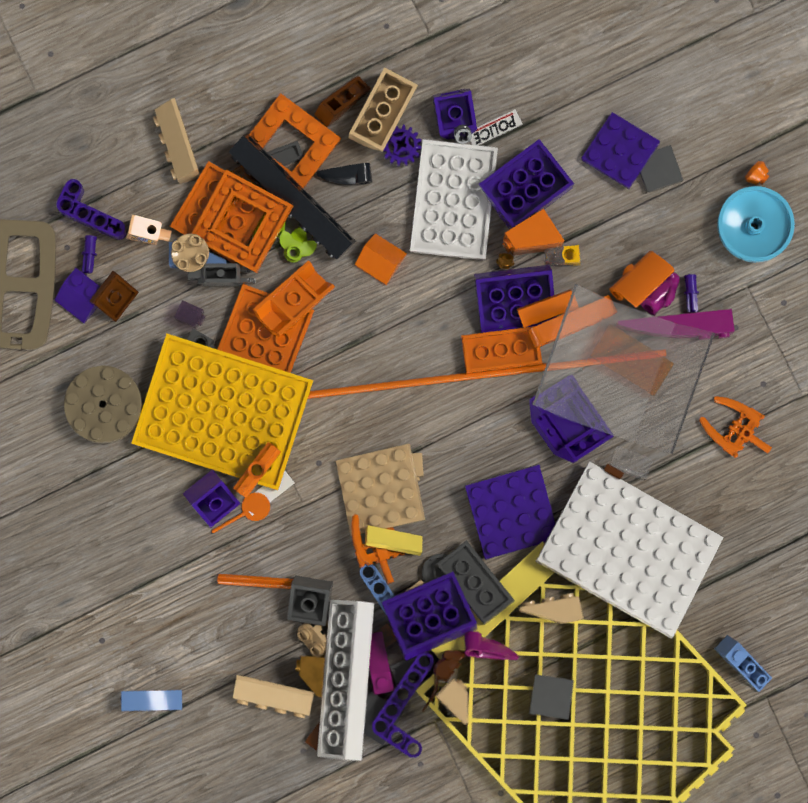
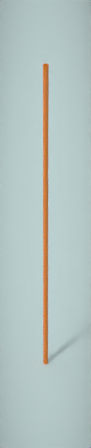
(423, 381)

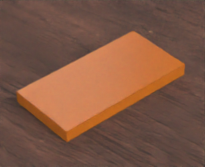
(499, 350)

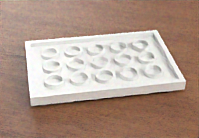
(449, 203)

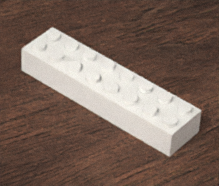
(345, 680)

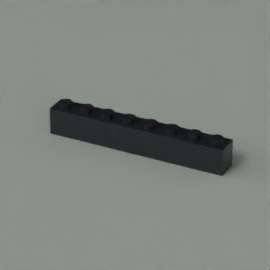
(305, 209)

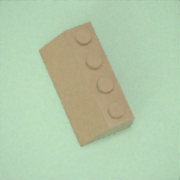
(382, 110)
(177, 142)
(273, 695)
(455, 699)

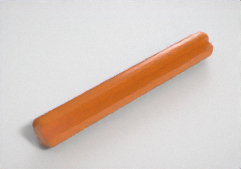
(254, 581)

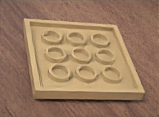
(381, 488)

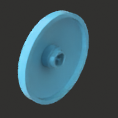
(759, 207)

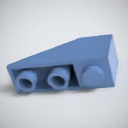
(743, 663)

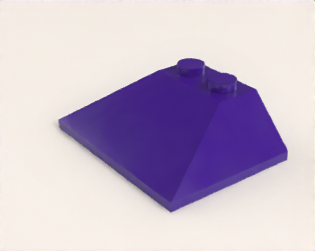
(564, 436)

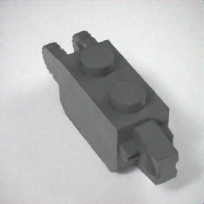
(221, 275)

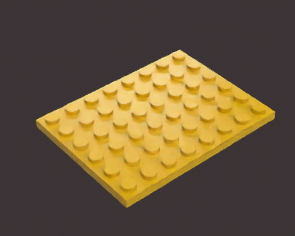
(220, 410)

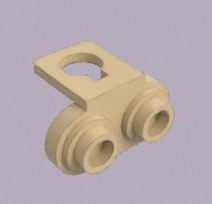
(313, 638)

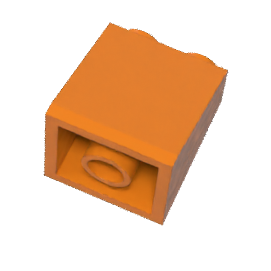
(532, 235)

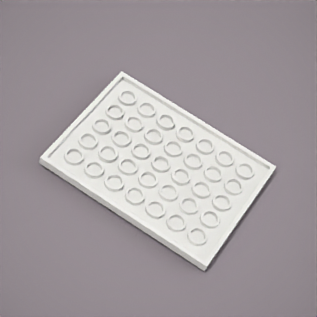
(630, 549)

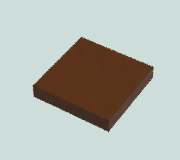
(114, 296)

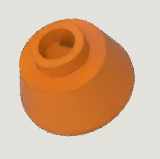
(757, 174)

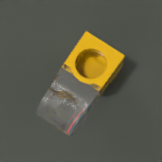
(562, 256)

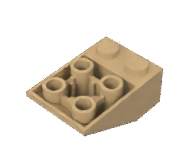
(559, 611)

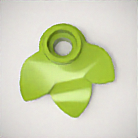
(296, 241)

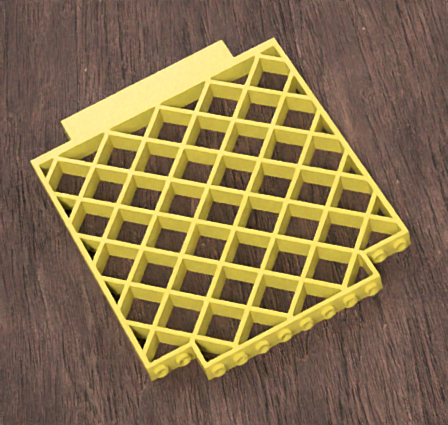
(520, 584)

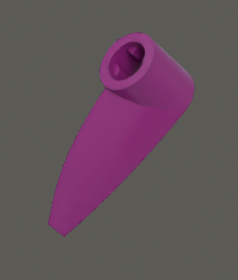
(486, 648)

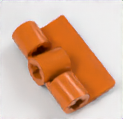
(641, 279)

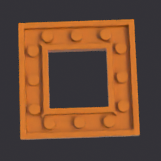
(323, 138)
(276, 215)

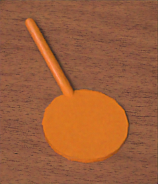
(254, 503)

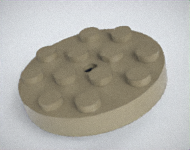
(85, 400)

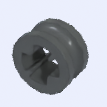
(462, 128)

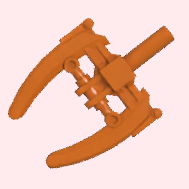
(743, 432)
(378, 555)

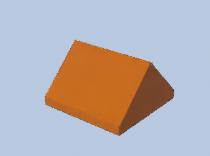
(380, 259)

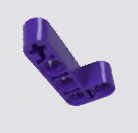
(93, 214)

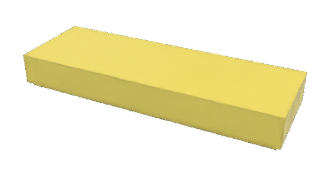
(393, 540)

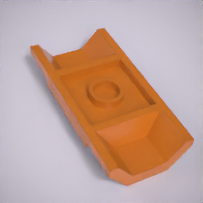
(292, 299)

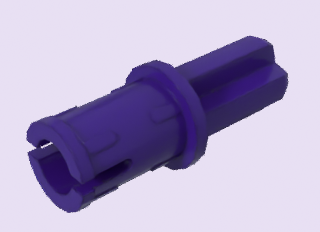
(89, 254)
(691, 293)

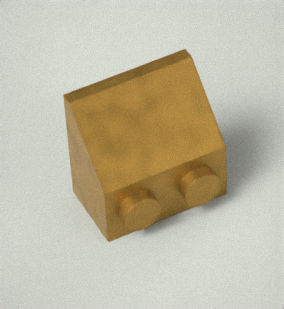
(312, 672)

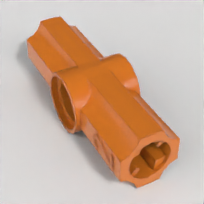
(249, 479)

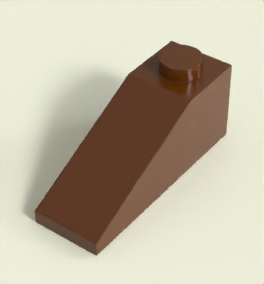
(341, 101)

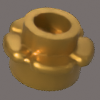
(505, 260)

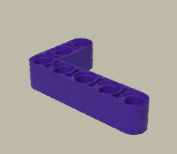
(400, 704)

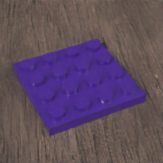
(511, 511)

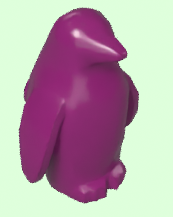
(662, 296)

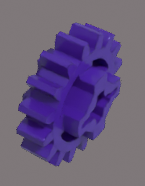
(408, 150)

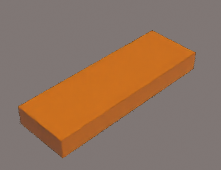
(544, 308)

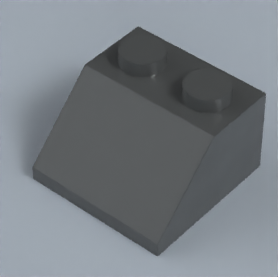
(309, 600)

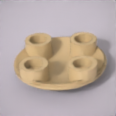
(190, 252)

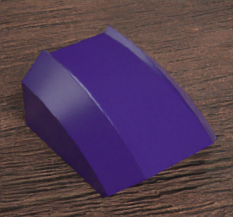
(453, 110)

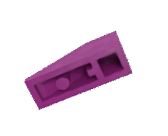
(379, 665)

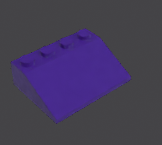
(526, 184)
(505, 291)
(429, 615)

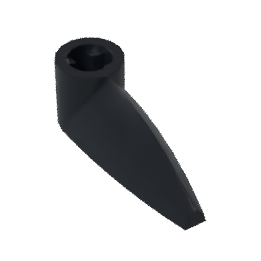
(350, 174)

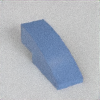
(151, 700)

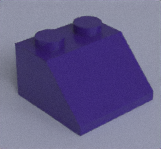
(76, 295)
(211, 498)

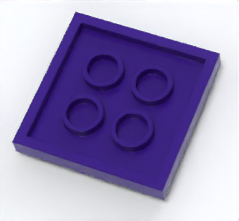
(620, 150)

